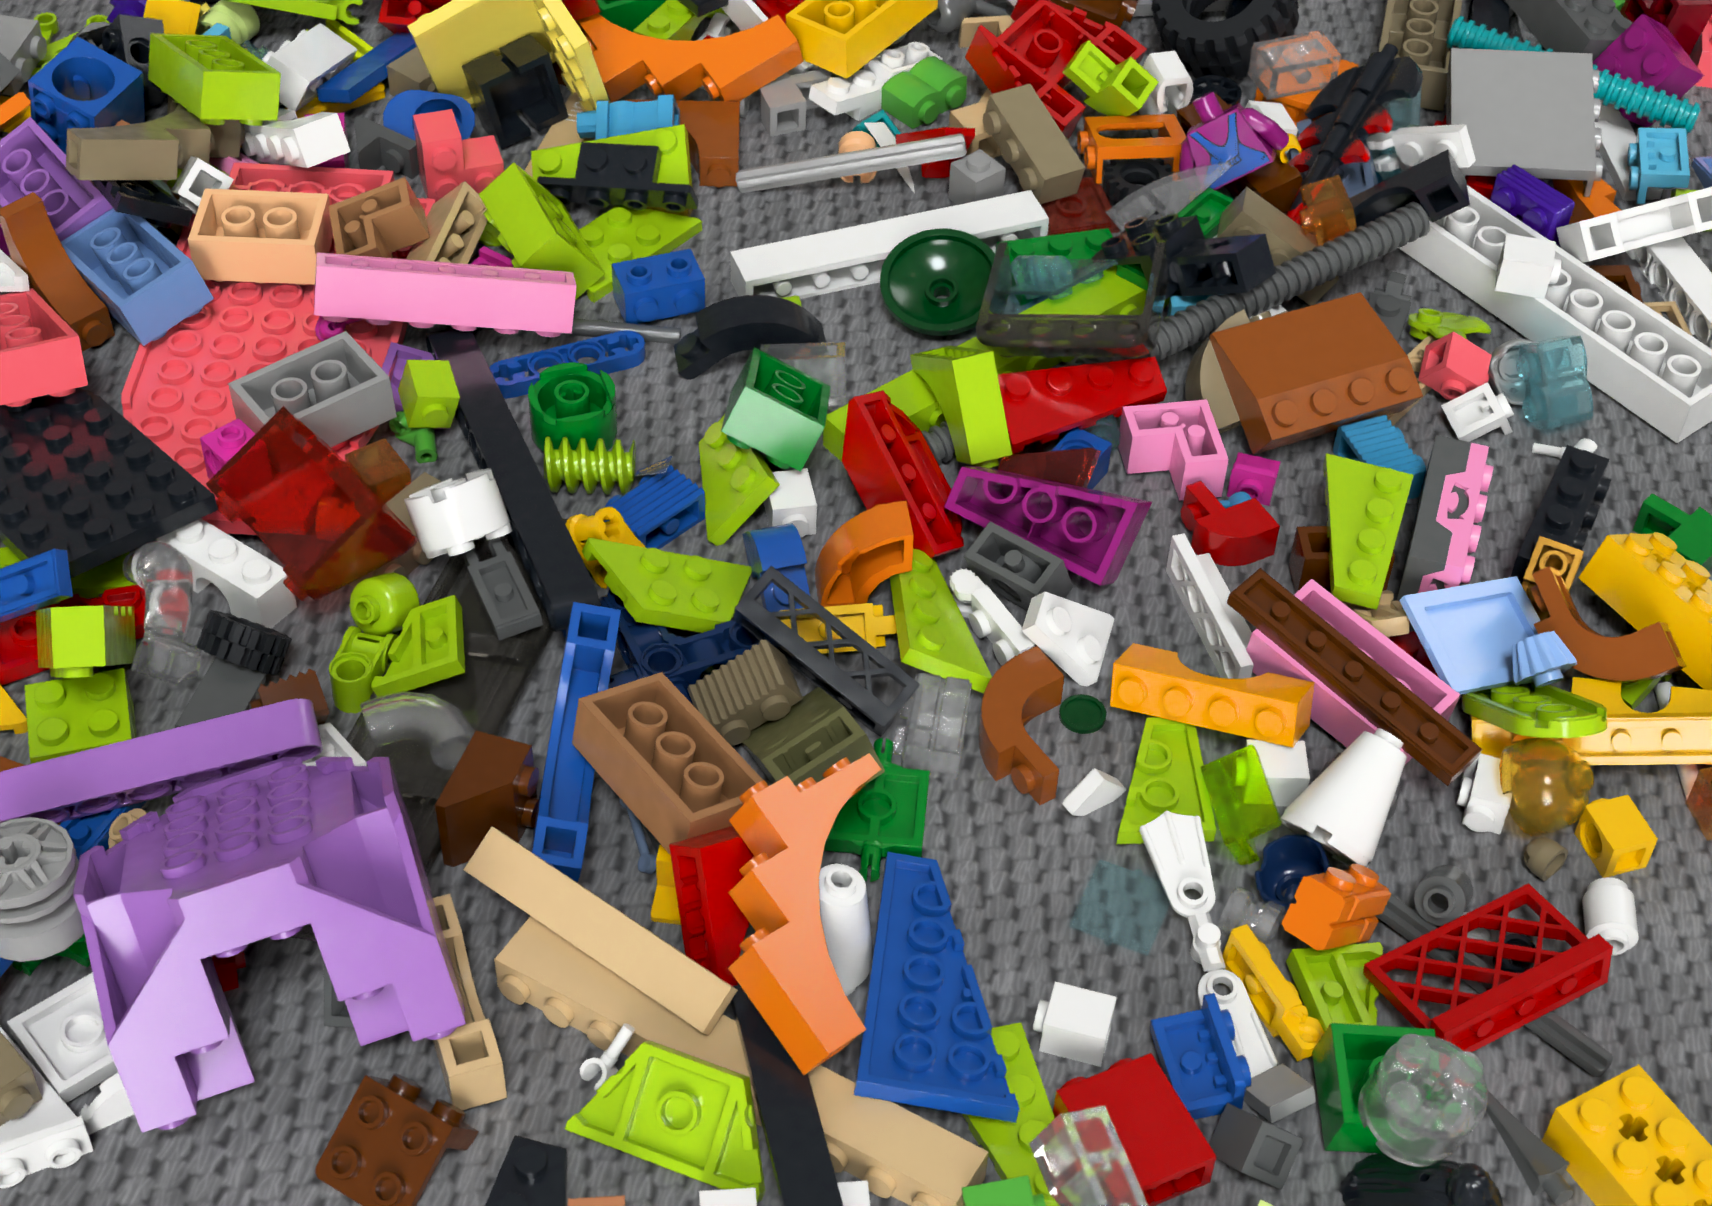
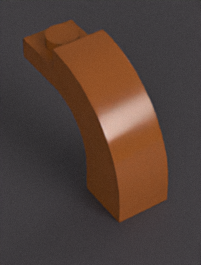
(1626, 658)
(1012, 698)

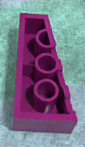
(1072, 522)

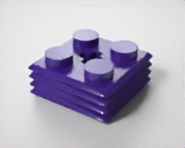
(1532, 201)

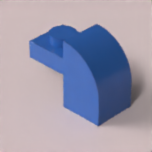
(782, 549)

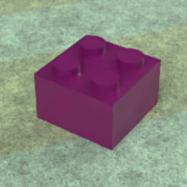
(1652, 56)

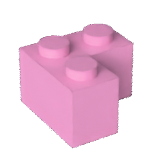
(1174, 439)

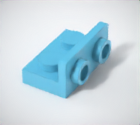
(1658, 160)

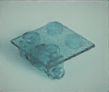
(1054, 274)

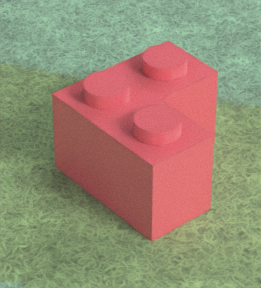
(448, 159)

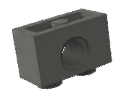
(1016, 566)

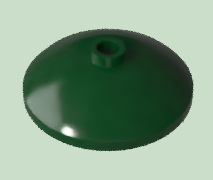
(933, 266)

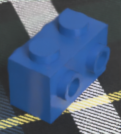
(658, 287)

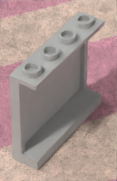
(1527, 112)

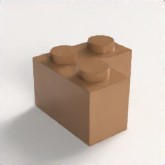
(379, 221)

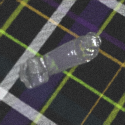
(168, 609)

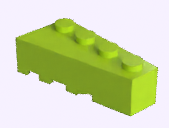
(84, 637)

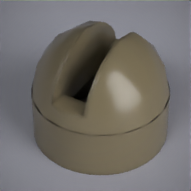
(1544, 857)

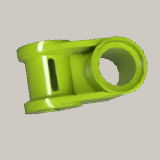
(356, 665)

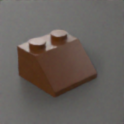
(487, 789)

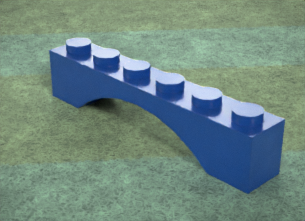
(567, 775)

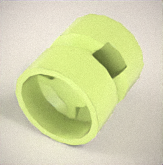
(237, 16)

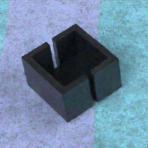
(513, 82)

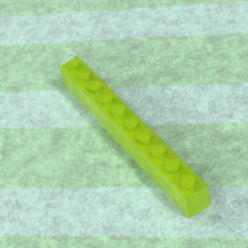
(916, 399)

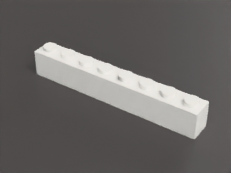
(857, 253)

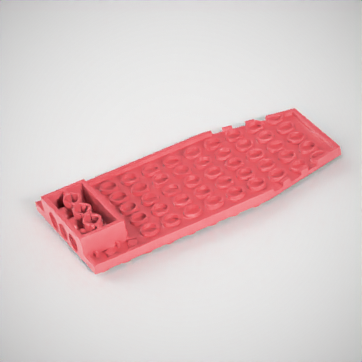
(182, 380)

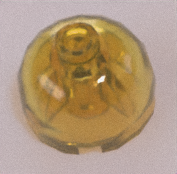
(1546, 783)

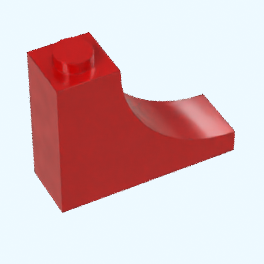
(709, 917)

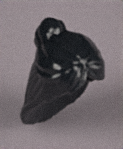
(1387, 1182)

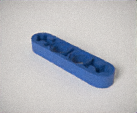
(613, 343)

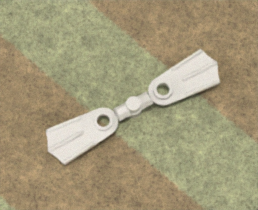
(1182, 863)

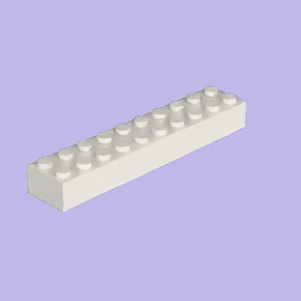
(1628, 346)

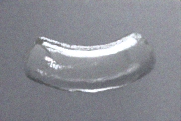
(421, 719)

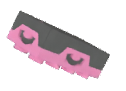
(1445, 517)

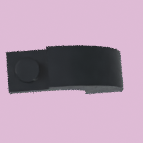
(740, 326)

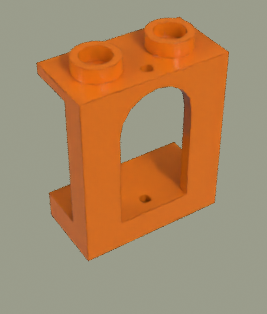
(1100, 148)

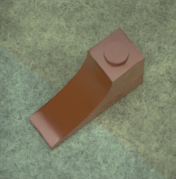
(712, 139)
(51, 272)

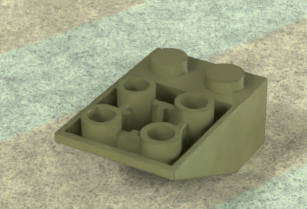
(808, 740)

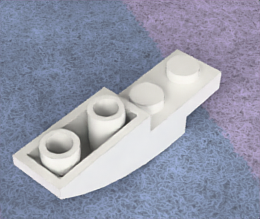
(862, 91)

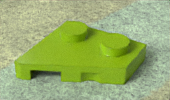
(426, 648)
(1334, 983)

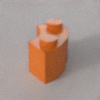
(864, 554)

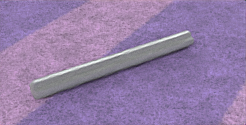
(851, 163)

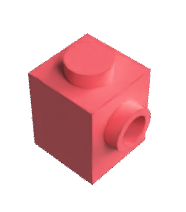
(1454, 366)

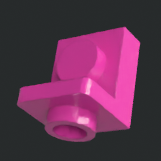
(1254, 476)

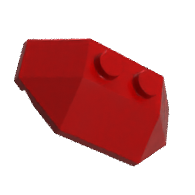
(894, 464)

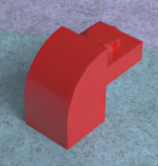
(1230, 534)

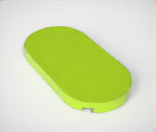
(1537, 712)

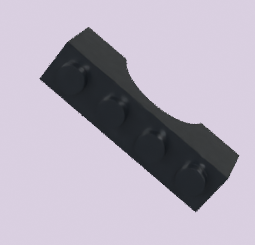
(1433, 184)

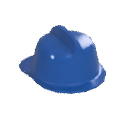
(402, 107)

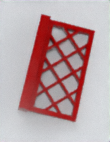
(1514, 997)

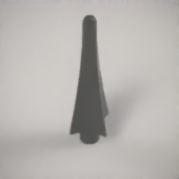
(1536, 1161)

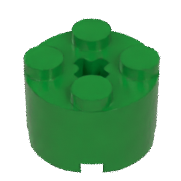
(573, 405)

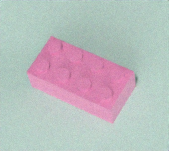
(1327, 707)

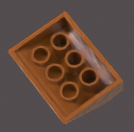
(1313, 371)

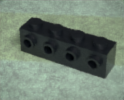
(1567, 504)

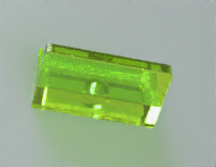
(1241, 801)

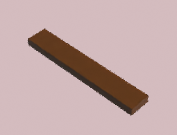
(1354, 676)

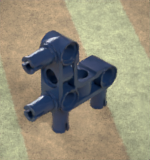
(652, 650)

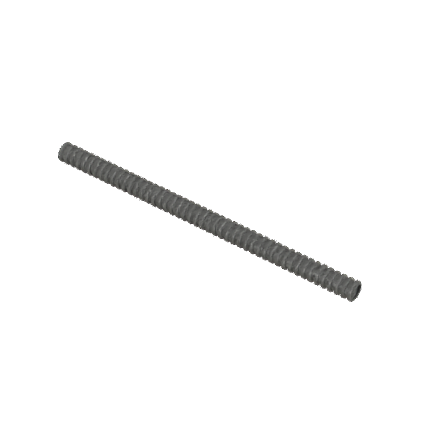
(1291, 280)

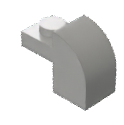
(786, 101)

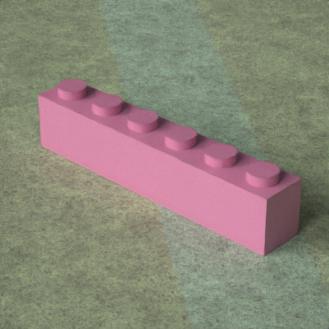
(444, 294)

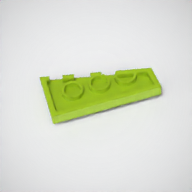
(1362, 526)
(932, 627)
(1007, 1140)

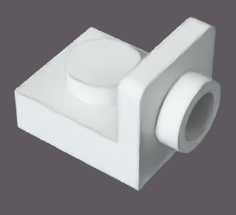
(1478, 413)

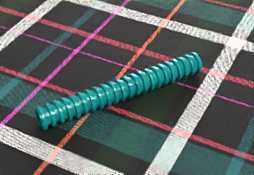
(1610, 90)

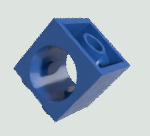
(85, 91)

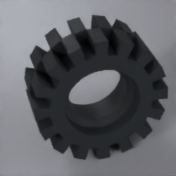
(1124, 173)
(243, 642)

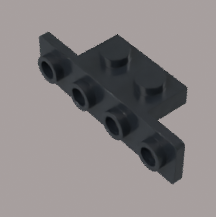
(620, 177)

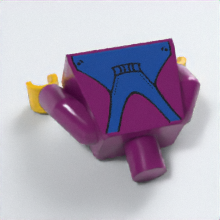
(1234, 136)

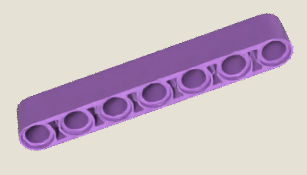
(158, 763)

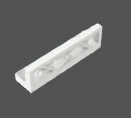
(1205, 601)

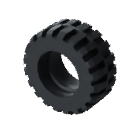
(1222, 45)

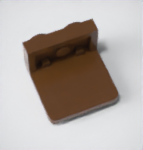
(391, 1142)

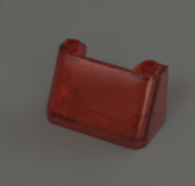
(309, 508)

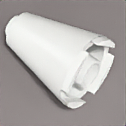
(1351, 798)
(846, 923)

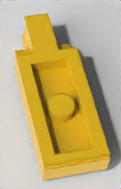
(863, 619)
(1271, 994)

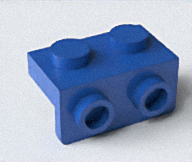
(1201, 1059)

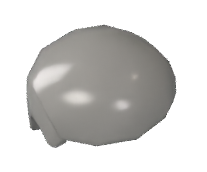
(1504, 372)

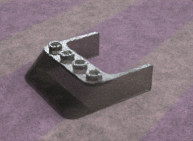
(1069, 334)

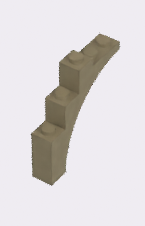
(150, 148)

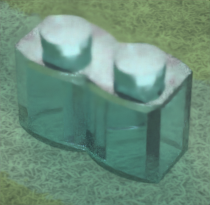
(1555, 382)

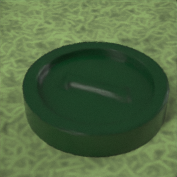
(1082, 714)

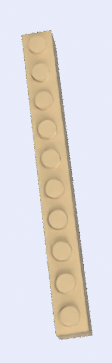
(864, 1135)

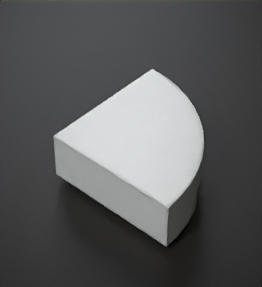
(1093, 793)
(108, 1106)

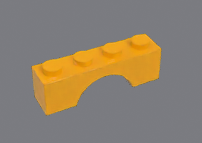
(1257, 707)

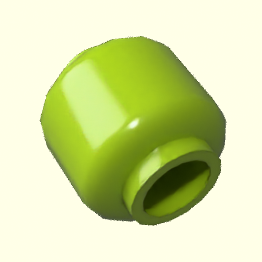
(382, 603)

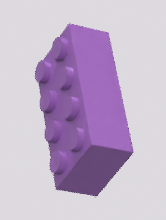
(38, 165)

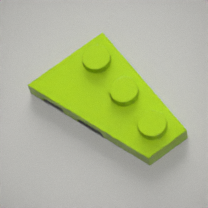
(1166, 779)

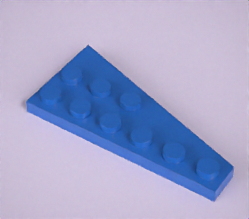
(924, 1007)

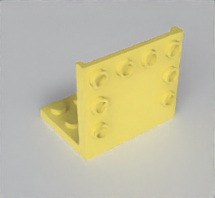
(476, 27)

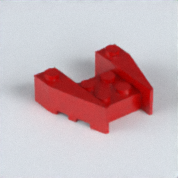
(1040, 48)

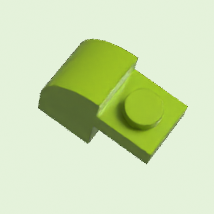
(1108, 86)

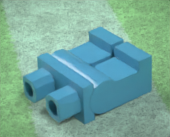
(628, 117)

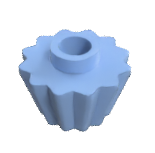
(1541, 659)

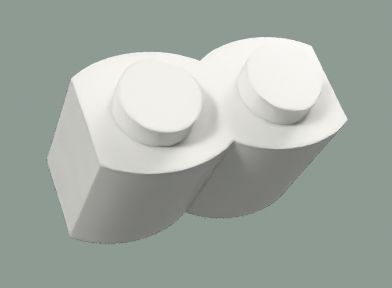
(1173, 88)

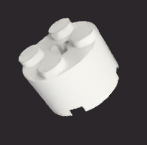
(457, 513)

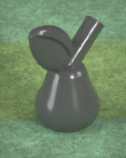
(952, 13)

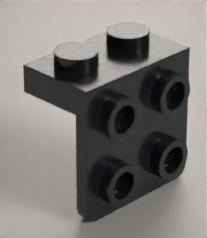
(1139, 243)

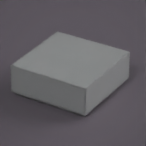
(1279, 1093)

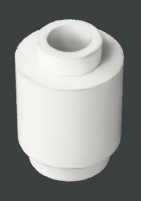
(1611, 913)

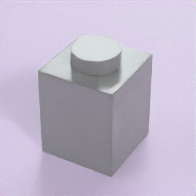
(975, 178)

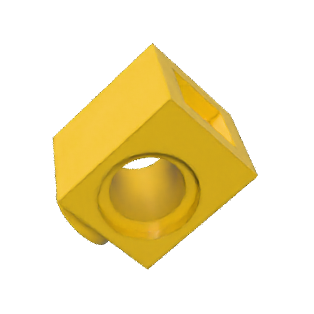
(1615, 836)

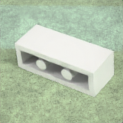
(308, 63)

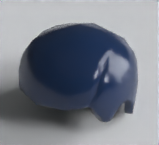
(1285, 864)

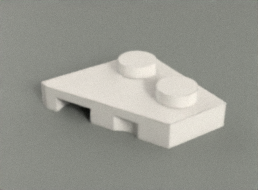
(1069, 635)

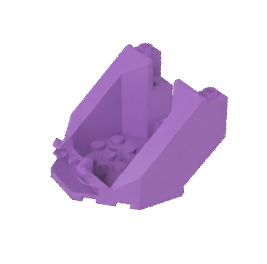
(246, 865)

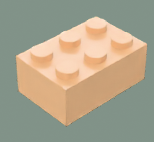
(260, 235)

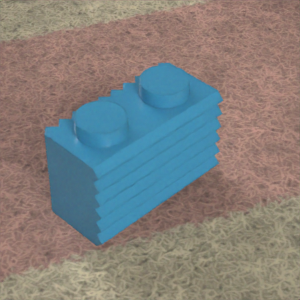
(1382, 445)

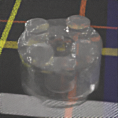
(1423, 1099)

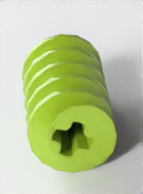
(589, 466)

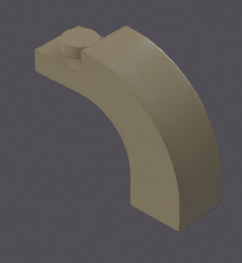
(1207, 381)

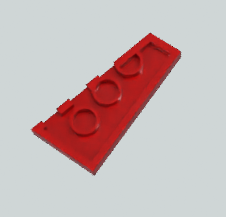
(1062, 398)
(19, 634)

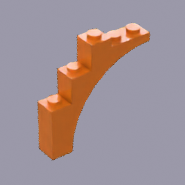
(725, 65)
(787, 957)

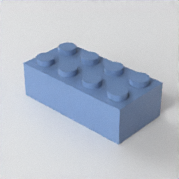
(137, 274)

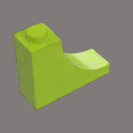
(970, 400)

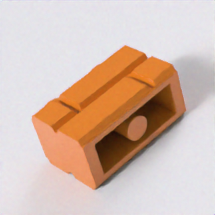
(1336, 907)

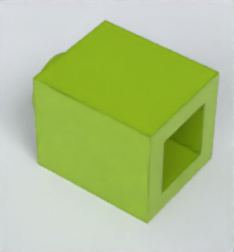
(428, 394)

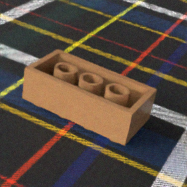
(662, 758)

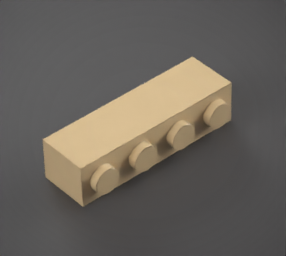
(453, 227)

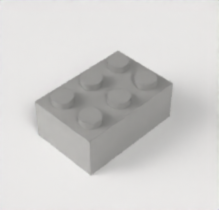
(326, 386)

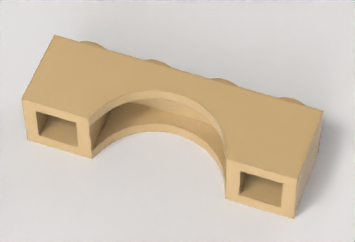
(470, 1053)

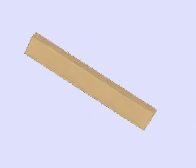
(601, 931)

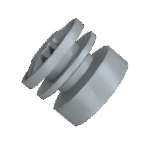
(37, 890)

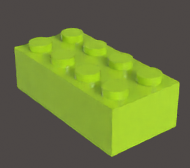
(214, 78)

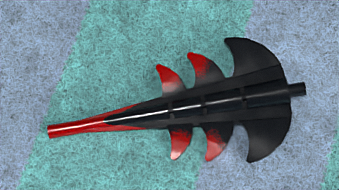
(1357, 111)

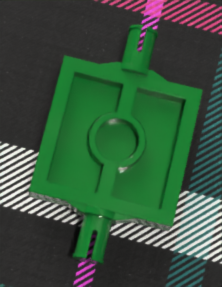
(883, 815)

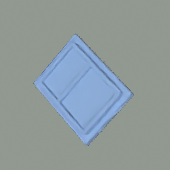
(1472, 631)

